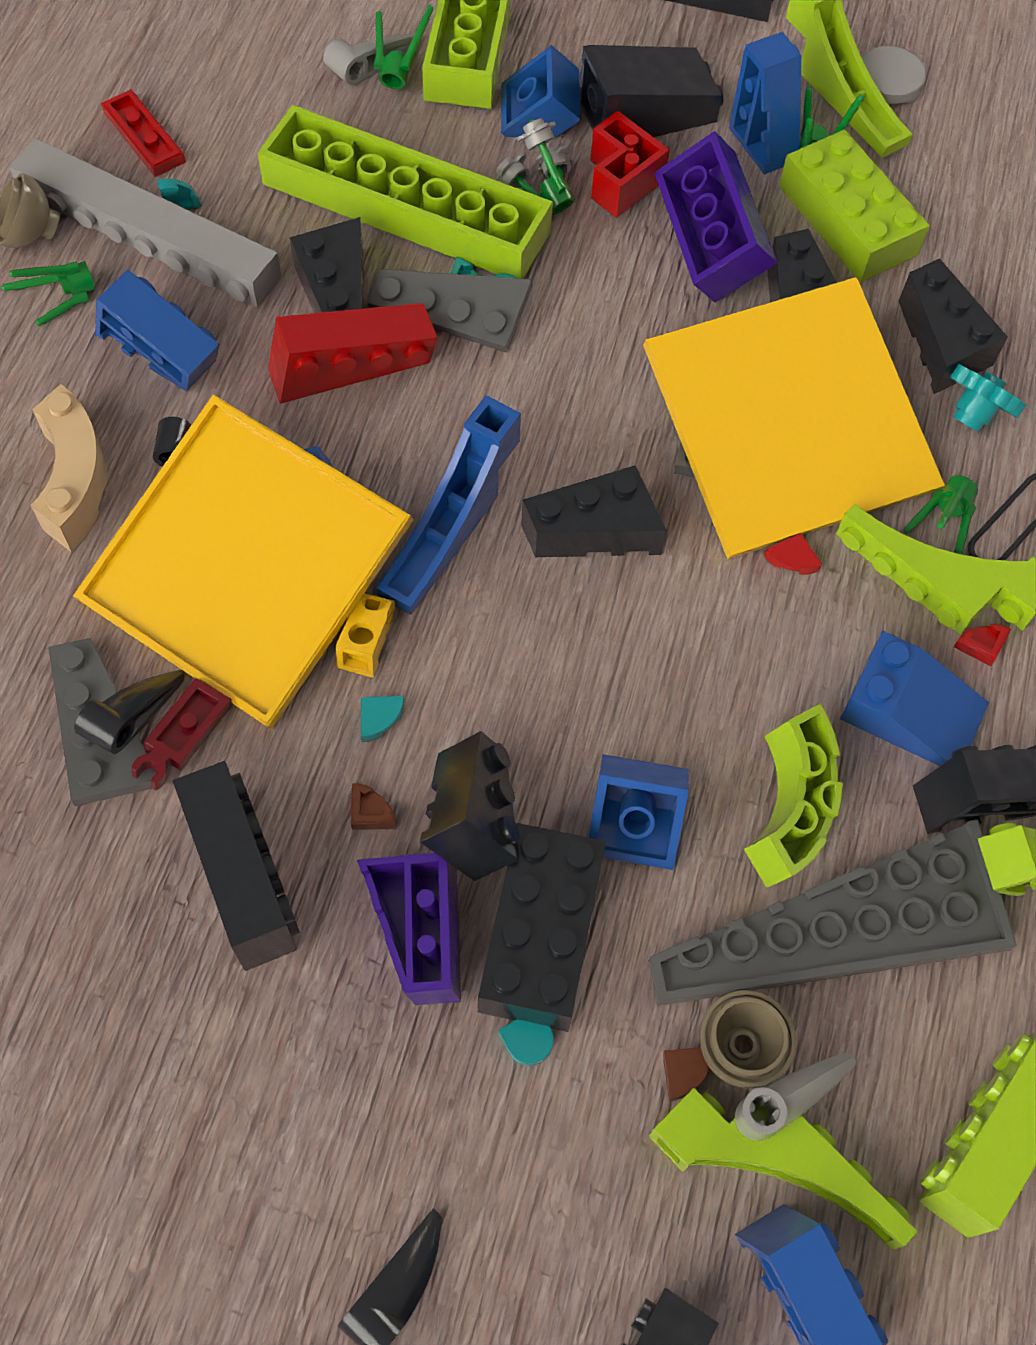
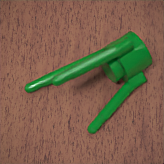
(396, 64)
(812, 133)
(73, 279)
(954, 501)

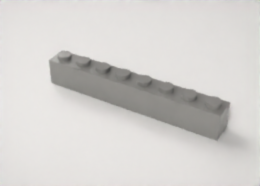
(151, 224)

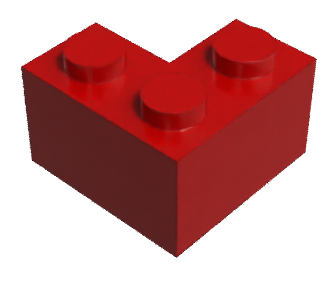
(624, 163)

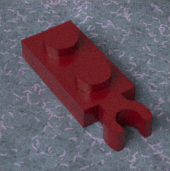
(182, 731)

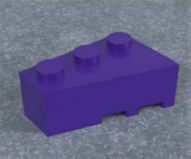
(420, 922)

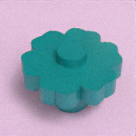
(983, 398)

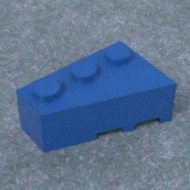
(768, 101)
(155, 330)
(810, 1280)

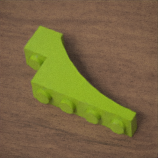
(839, 74)
(945, 582)
(796, 1154)

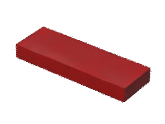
(143, 133)

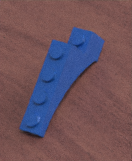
(457, 505)

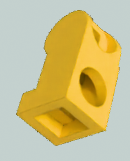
(364, 635)

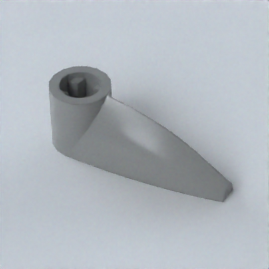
(357, 61)
(791, 1096)

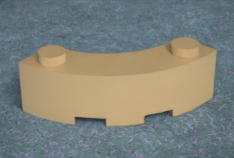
(79, 475)

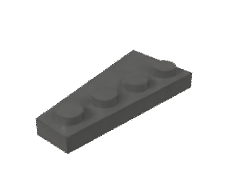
(458, 304)
(91, 770)

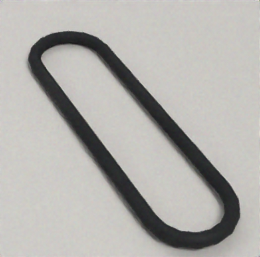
(996, 515)

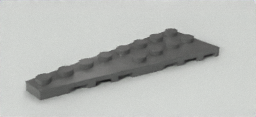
(880, 917)

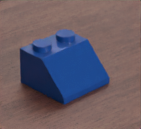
(541, 89)
(639, 810)

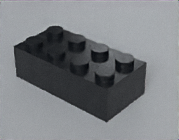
(237, 865)
(542, 928)

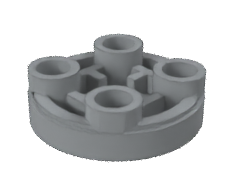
(895, 73)

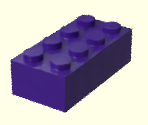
(715, 217)

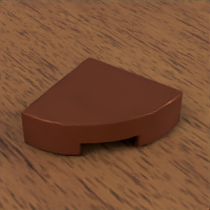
(370, 809)
(683, 1071)

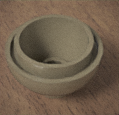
(25, 213)
(758, 1021)

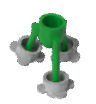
(553, 164)

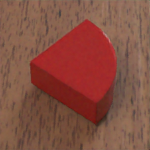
(794, 555)
(983, 642)

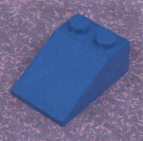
(914, 701)

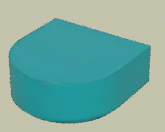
(527, 1041)

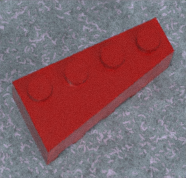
(347, 347)

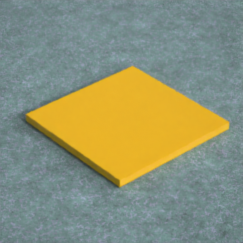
(792, 416)
(243, 560)

